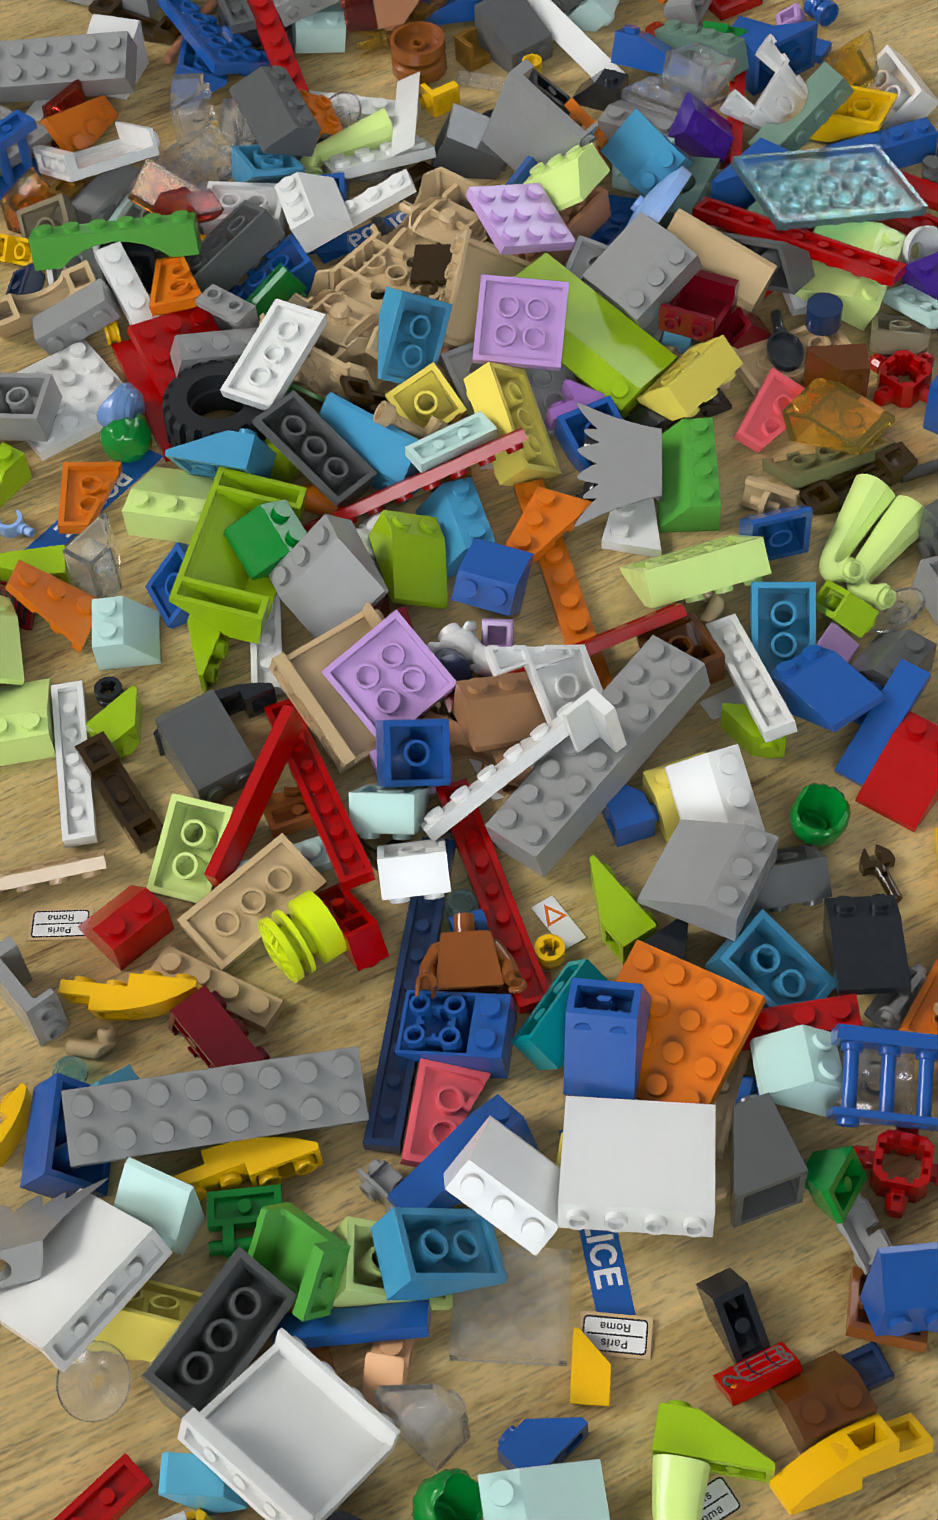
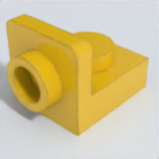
(439, 99)

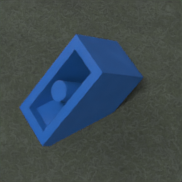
(630, 816)
(541, 1441)

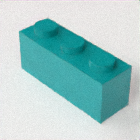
(543, 1033)

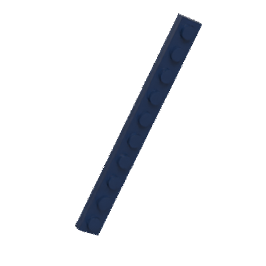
(394, 1073)

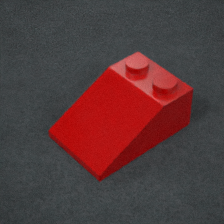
(905, 775)

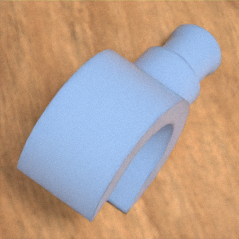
(17, 528)

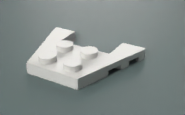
(781, 98)
(555, 672)

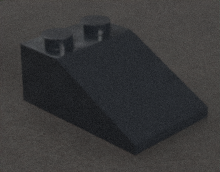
(866, 945)

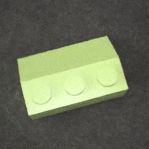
(571, 176)

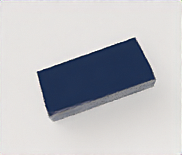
(26, 281)

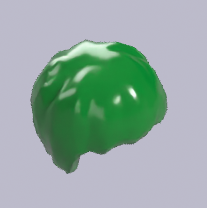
(126, 439)
(819, 815)
(448, 1496)

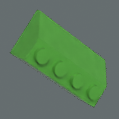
(689, 478)

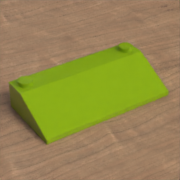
(602, 342)
(211, 577)

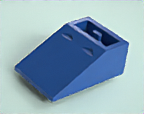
(459, 1030)
(604, 1038)

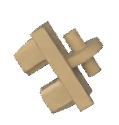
(767, 496)

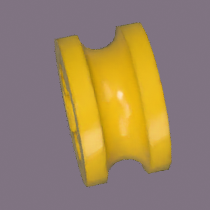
(112, 333)
(557, 944)

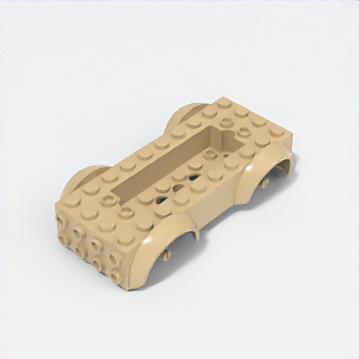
(351, 286)

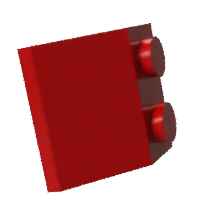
(128, 925)

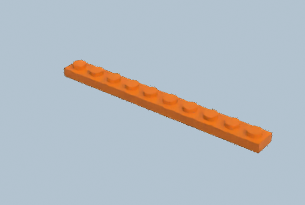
(564, 589)

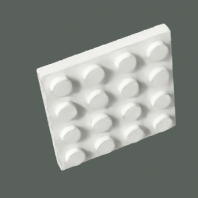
(84, 386)

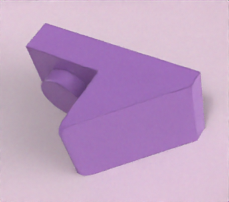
(573, 394)

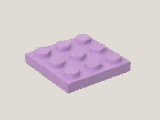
(520, 218)
(520, 322)
(390, 674)

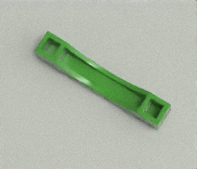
(171, 234)

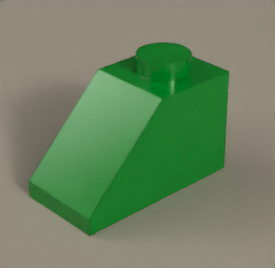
(835, 1180)

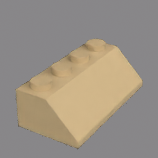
(725, 257)

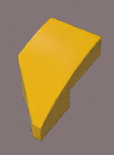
(589, 1372)

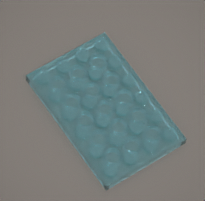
(828, 186)

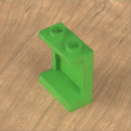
(300, 1256)

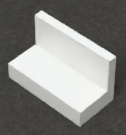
(593, 718)

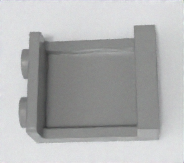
(228, 309)
(40, 1015)

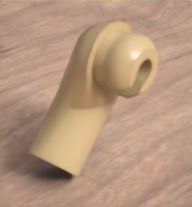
(714, 607)
(96, 1047)

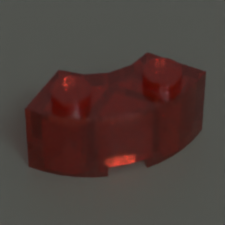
(359, 15)
(202, 202)

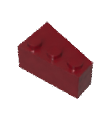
(212, 1031)

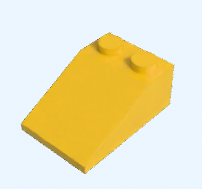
(859, 115)

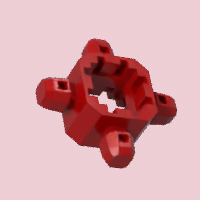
(902, 363)
(898, 1191)

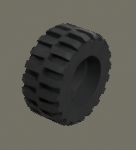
(199, 393)

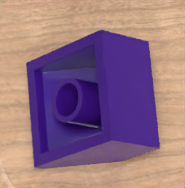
(701, 130)

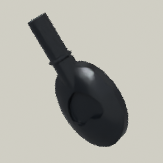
(783, 347)

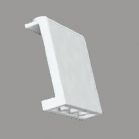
(133, 145)
(638, 1166)
(88, 1275)
(290, 1434)

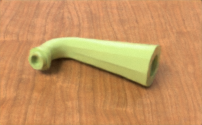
(365, 133)
(860, 511)
(891, 536)
(678, 1487)

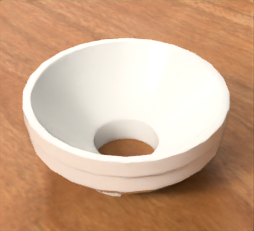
(927, 240)

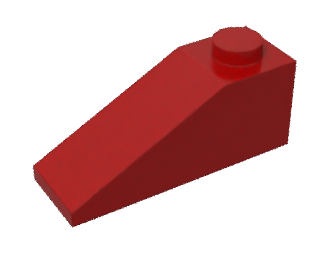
(358, 927)

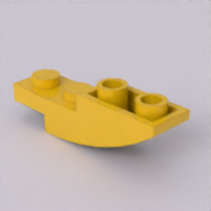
(141, 998)
(259, 1159)
(843, 1459)

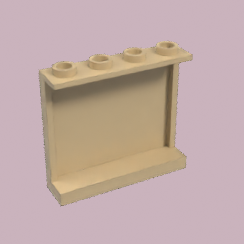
(462, 287)
(318, 702)

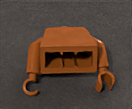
(468, 962)

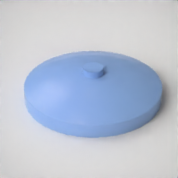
(661, 196)

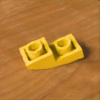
(15, 250)
(15, 1115)

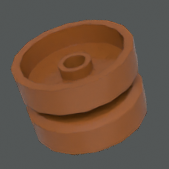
(418, 48)

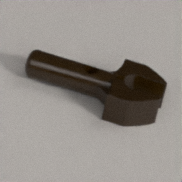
(881, 871)

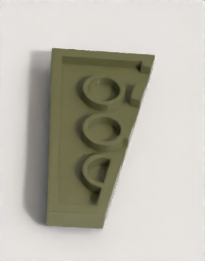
(802, 470)

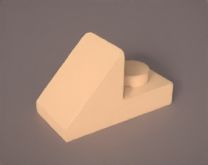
(386, 1365)

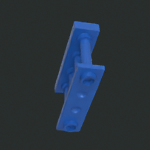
(15, 129)
(890, 1045)

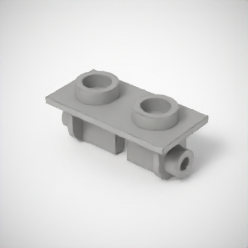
(890, 1009)
(379, 1182)
(858, 1234)

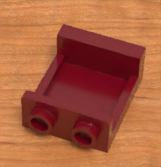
(700, 306)

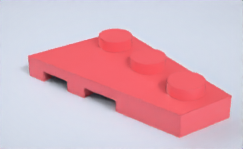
(764, 417)
(438, 1106)

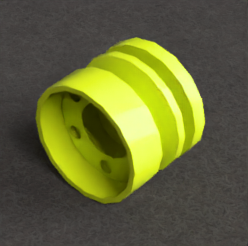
(297, 939)

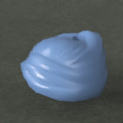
(122, 403)

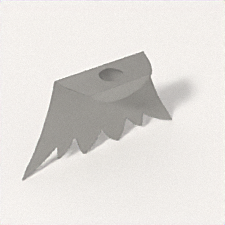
(626, 463)
(26, 1228)

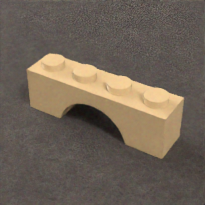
(19, 309)

